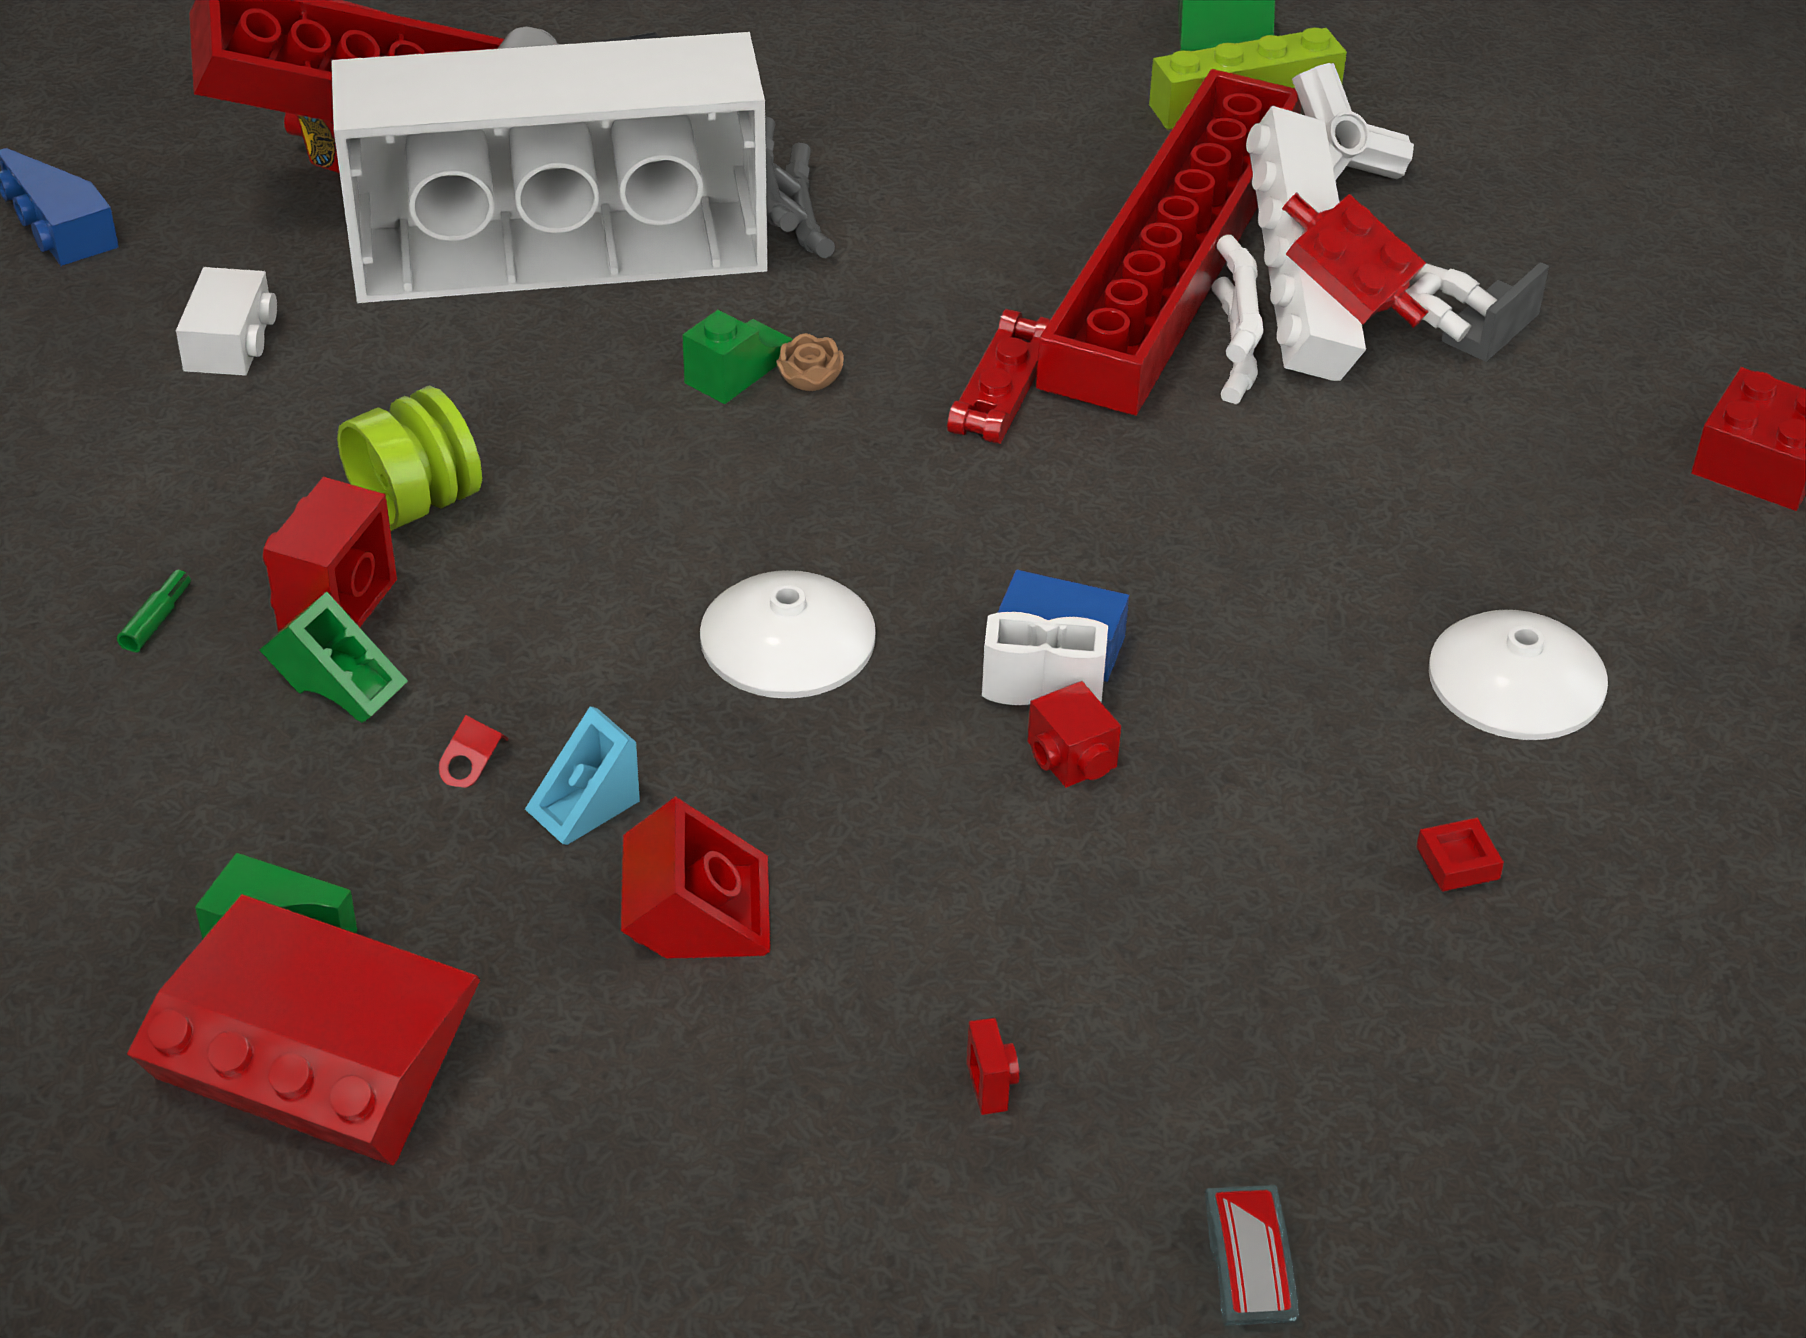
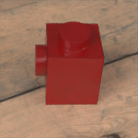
(1073, 734)

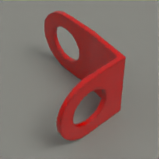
(474, 742)

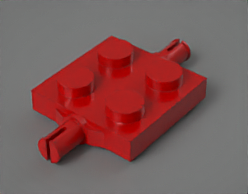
(1356, 259)

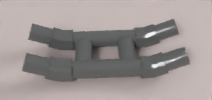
(789, 198)

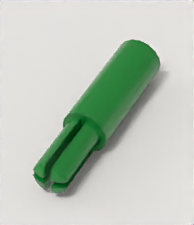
(153, 613)

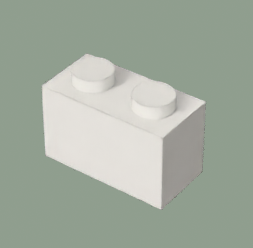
(225, 321)

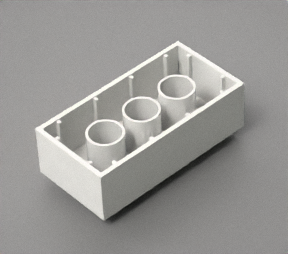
(552, 165)

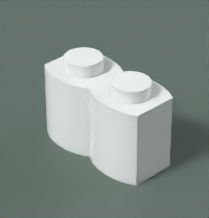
(1039, 656)

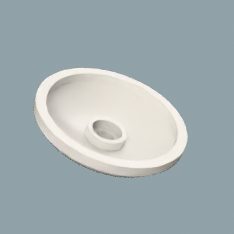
(787, 634)
(1518, 675)

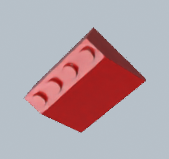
(306, 1027)

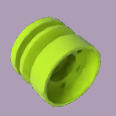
(412, 454)

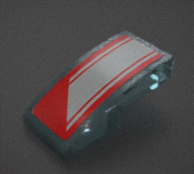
(1251, 1255)

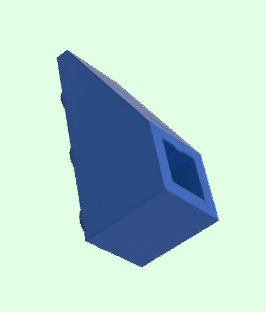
(63, 209)

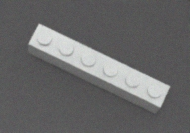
(1290, 157)

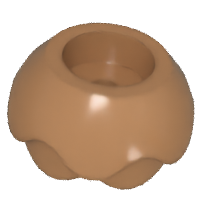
(810, 362)

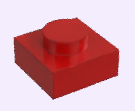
(1459, 854)
(991, 1065)

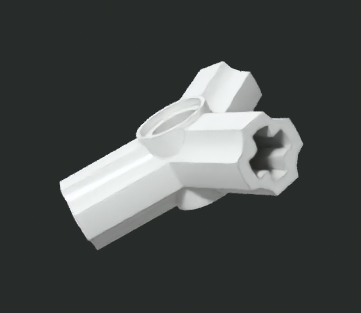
(1362, 144)

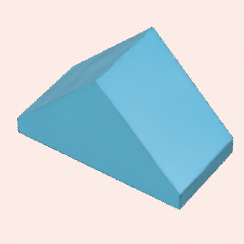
(589, 780)

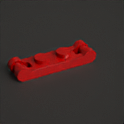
(999, 379)

